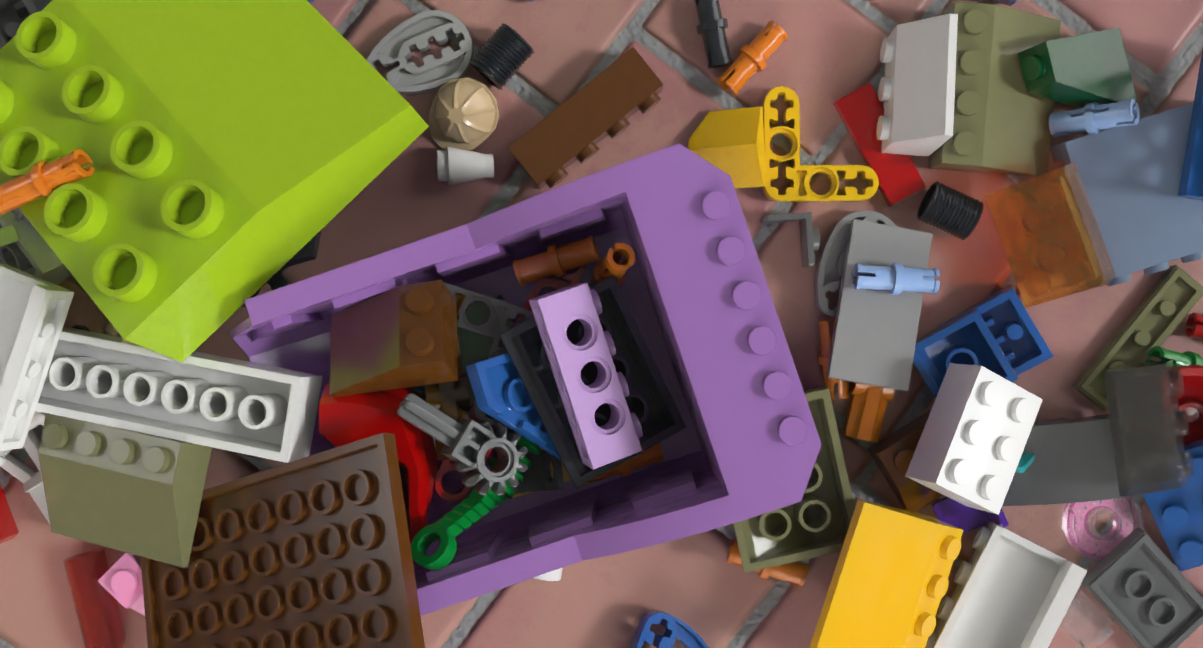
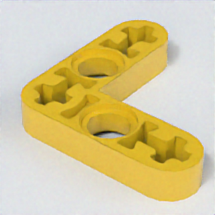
(799, 174)

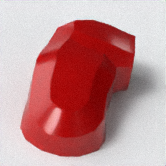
(372, 413)

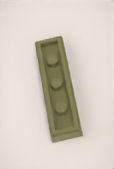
(1144, 328)

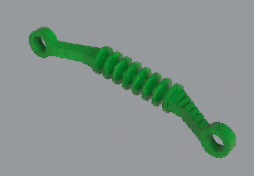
(461, 518)

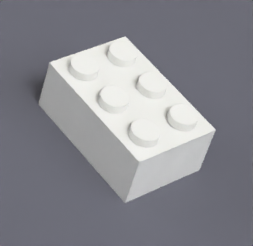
(974, 437)

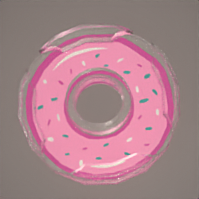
(1080, 530)

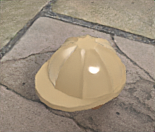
(463, 114)

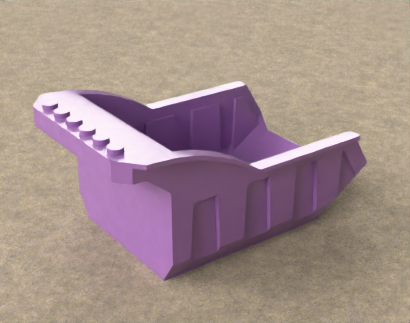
(701, 315)

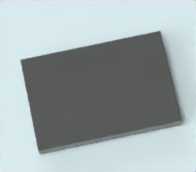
(1145, 593)

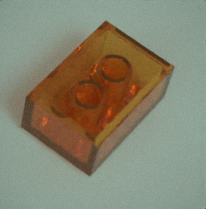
(1050, 236)

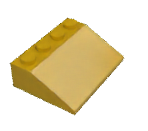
(887, 580)

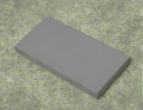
(873, 329)

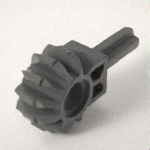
(468, 443)

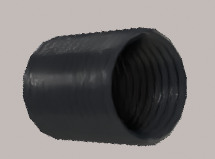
(501, 56)
(950, 210)

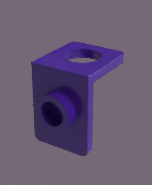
(965, 517)

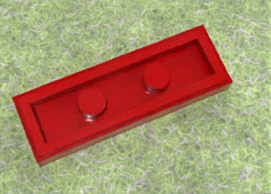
(895, 172)

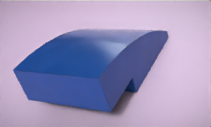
(987, 334)

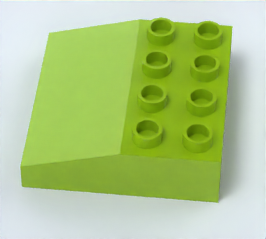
(210, 143)

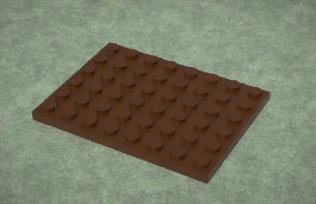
(295, 560)

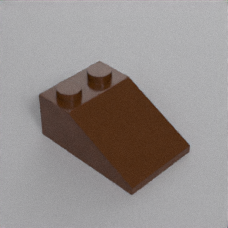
(395, 341)

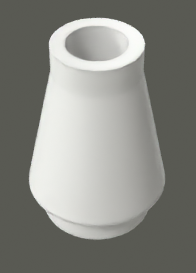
(462, 165)

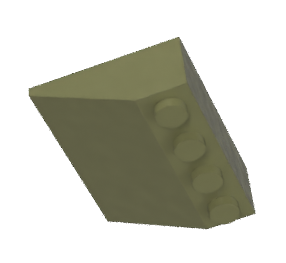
(995, 118)
(122, 487)
(821, 518)

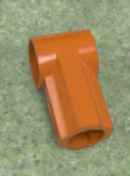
(866, 411)

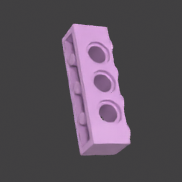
(620, 434)

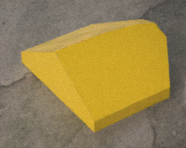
(733, 144)

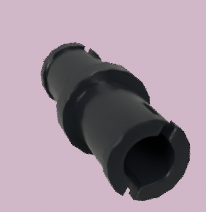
(712, 29)

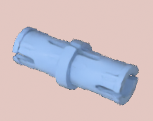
(1094, 118)
(896, 278)

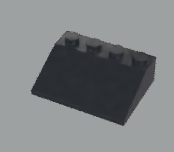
(647, 389)

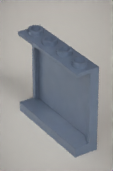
(1134, 191)

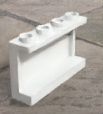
(29, 333)
(1006, 595)

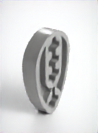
(418, 33)
(832, 257)

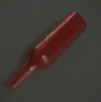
(94, 605)

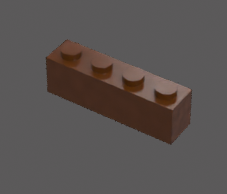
(587, 118)

